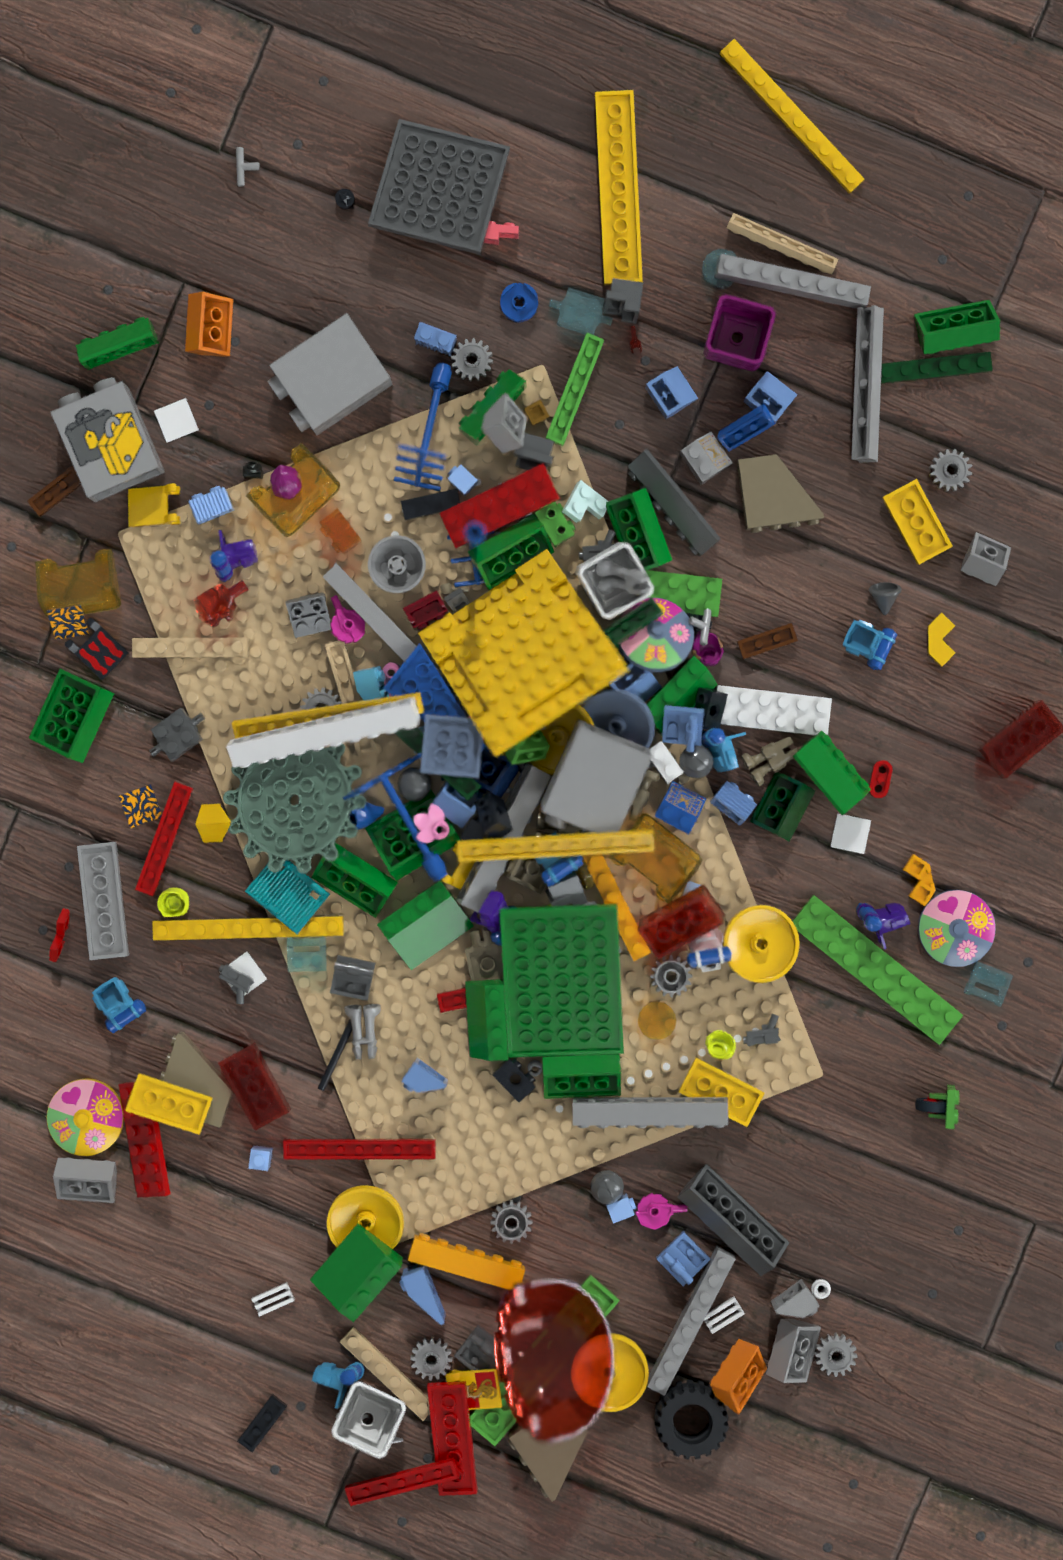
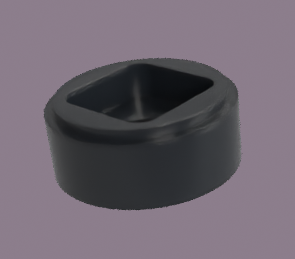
(344, 199)

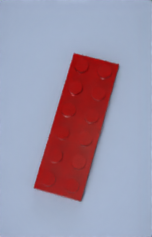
(501, 504)
(145, 1150)
(453, 1434)

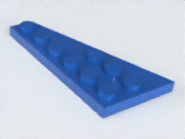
(421, 676)

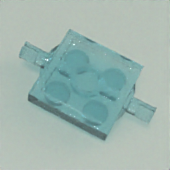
(580, 311)

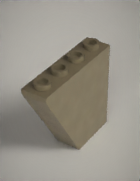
(773, 495)
(194, 1071)
(546, 1461)

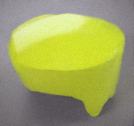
(173, 902)

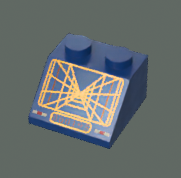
(680, 807)

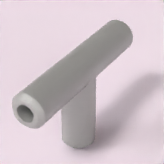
(241, 166)
(703, 625)

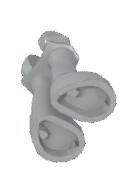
(611, 571)
(370, 1012)

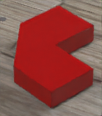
(61, 926)

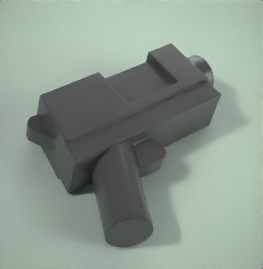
(590, 551)
(240, 981)
(766, 1035)

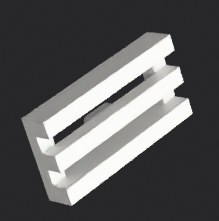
(258, 1305)
(728, 1320)

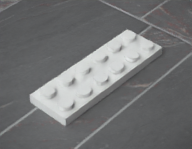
(776, 711)

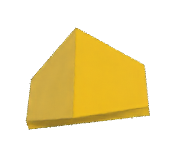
(212, 823)

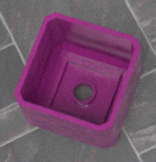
(742, 317)

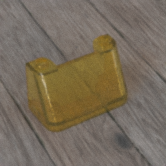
(316, 490)
(85, 584)
(667, 866)

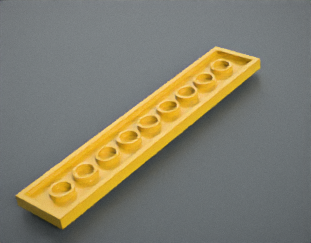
(618, 186)

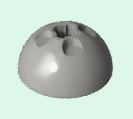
(386, 560)

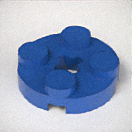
(519, 291)

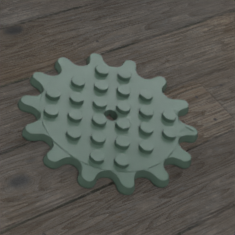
(298, 829)

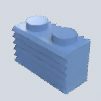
(435, 339)
(733, 802)

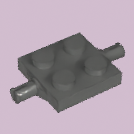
(176, 734)

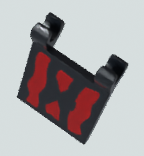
(100, 651)

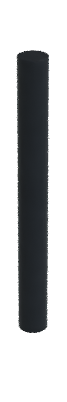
(335, 1057)

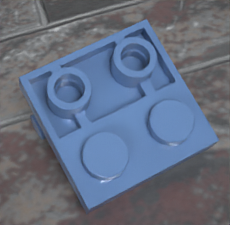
(683, 726)
(683, 1258)

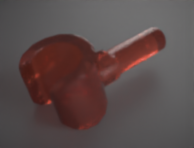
(635, 342)

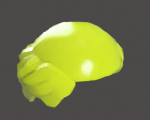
(720, 1045)

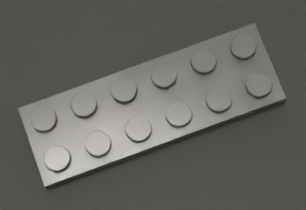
(102, 900)

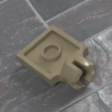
(484, 957)

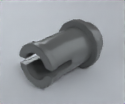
(535, 1063)

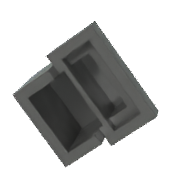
(624, 299)
(534, 452)
(566, 891)

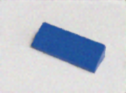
(746, 427)

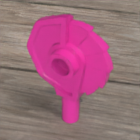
(346, 624)
(655, 1211)

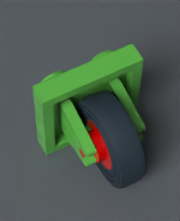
(941, 1106)

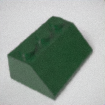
(782, 806)

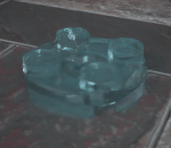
(709, 267)

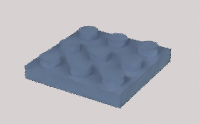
(451, 747)

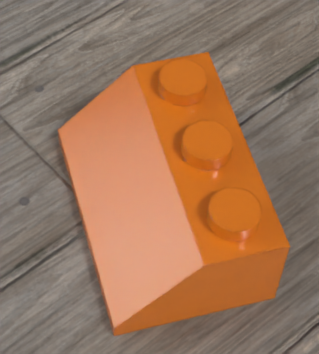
(209, 324)
(739, 1375)

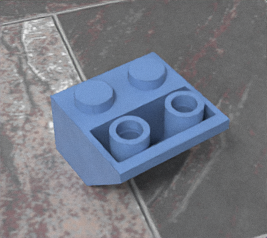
(671, 392)
(772, 394)
(638, 682)

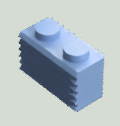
(210, 505)

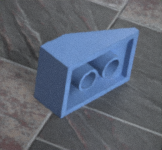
(421, 1289)

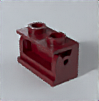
(425, 610)

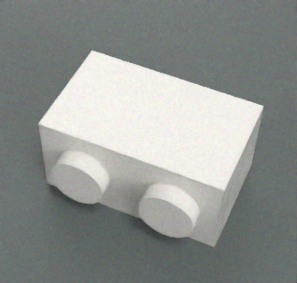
(664, 762)

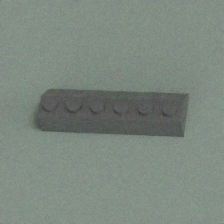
(673, 503)
(733, 1220)

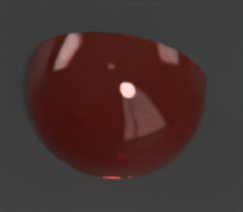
(553, 1357)

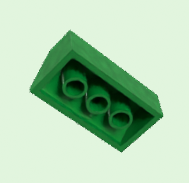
(957, 327)
(117, 343)
(506, 383)
(639, 527)
(510, 549)
(680, 690)
(832, 772)
(355, 881)
(486, 1019)
(582, 1076)

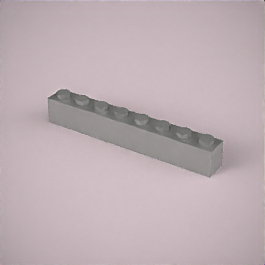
(792, 281)
(520, 806)
(650, 1111)
(690, 1320)

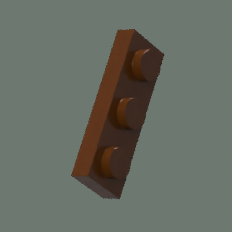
(55, 491)
(767, 641)

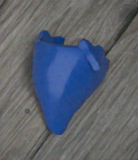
(366, 816)

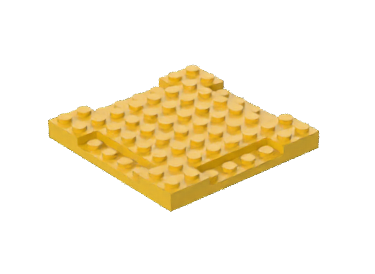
(523, 653)

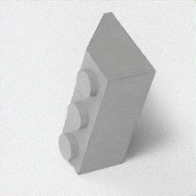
(85, 1180)
(793, 1351)

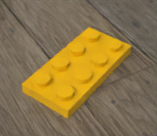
(917, 522)
(709, 1081)
(169, 1103)

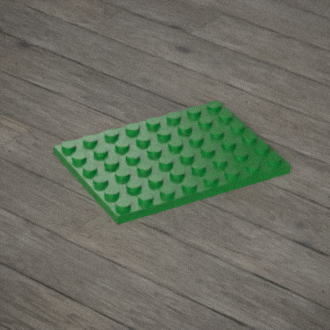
(562, 980)

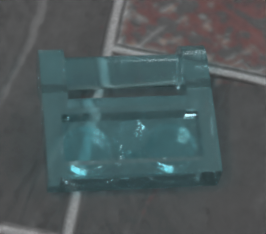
(306, 960)
(991, 977)

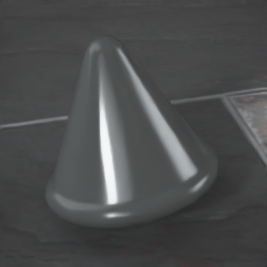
(885, 595)

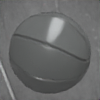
(696, 763)
(413, 784)
(607, 1187)

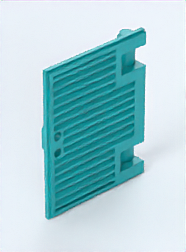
(288, 895)

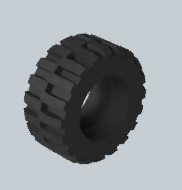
(697, 1443)

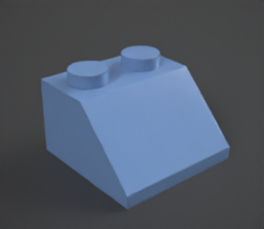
(454, 805)
(423, 1078)

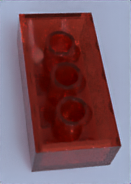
(1021, 739)
(681, 921)
(254, 1086)

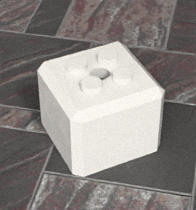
(619, 599)
(386, 1418)

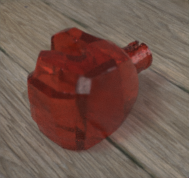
(218, 603)

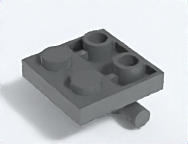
(309, 614)
(352, 977)
(477, 1350)

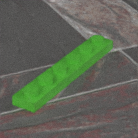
(574, 389)

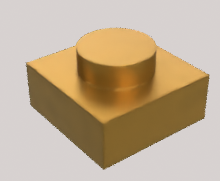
(536, 413)

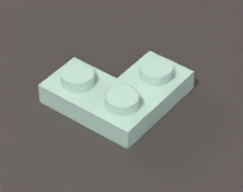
(584, 499)

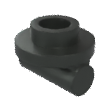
(252, 470)

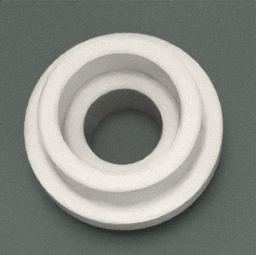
(823, 1294)

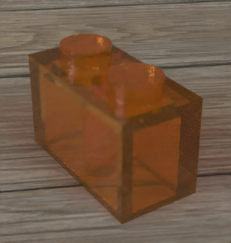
(340, 532)

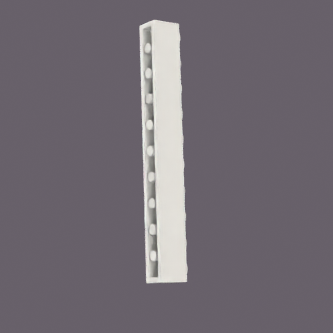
(323, 732)

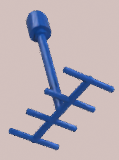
(439, 383)
(474, 535)
(432, 862)

